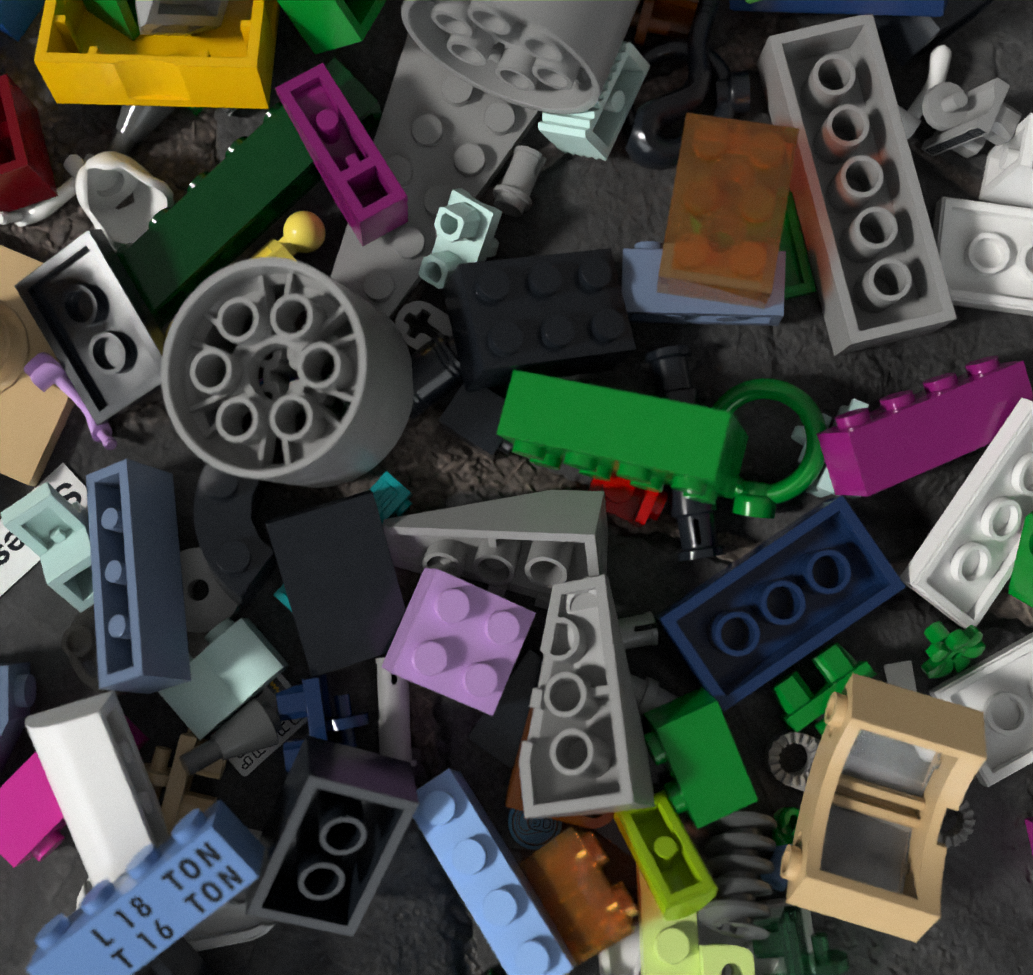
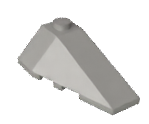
(508, 542)
(585, 724)

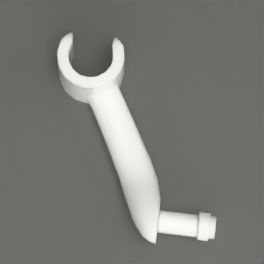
(938, 71)
(44, 209)

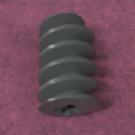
(734, 869)

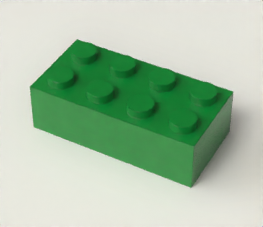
(624, 434)

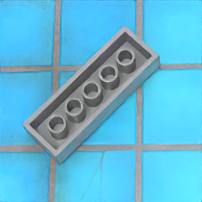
(855, 185)

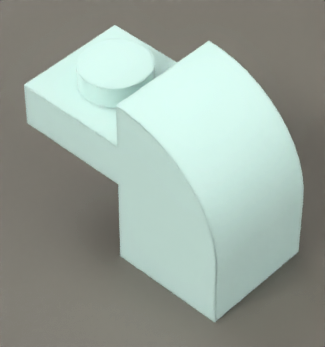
(59, 537)

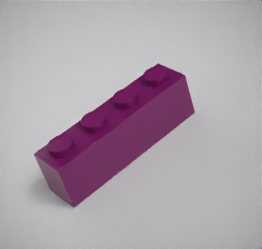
(922, 428)

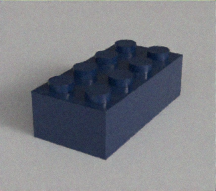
(779, 602)

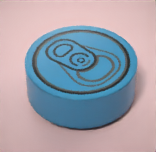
(532, 832)

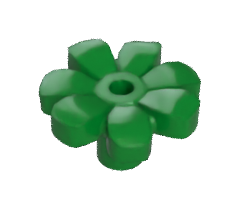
(951, 649)

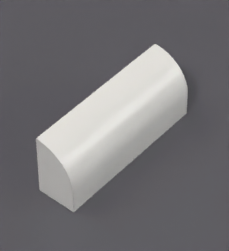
(98, 782)

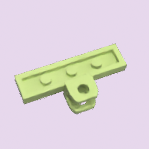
(675, 946)

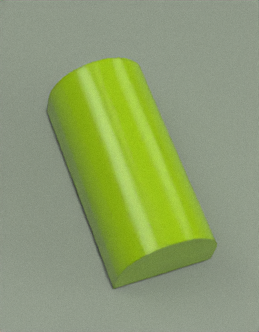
(667, 858)

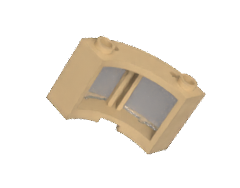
(878, 805)

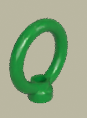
(761, 498)

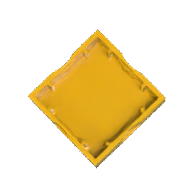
(216, 68)

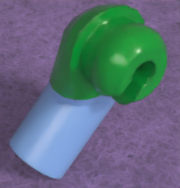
(783, 836)

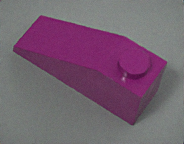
(344, 155)

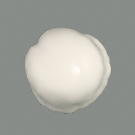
(107, 182)

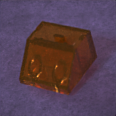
(580, 894)

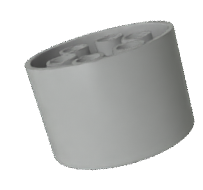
(525, 51)
(224, 340)

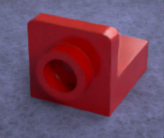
(630, 502)

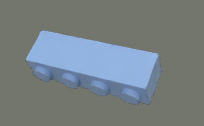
(489, 879)

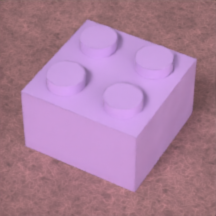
(458, 640)

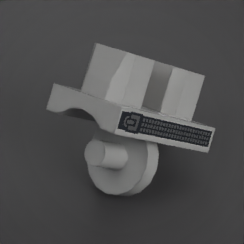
(968, 118)

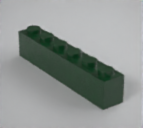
(231, 205)

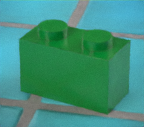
(699, 758)

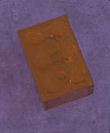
(727, 210)

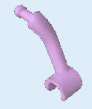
(47, 371)

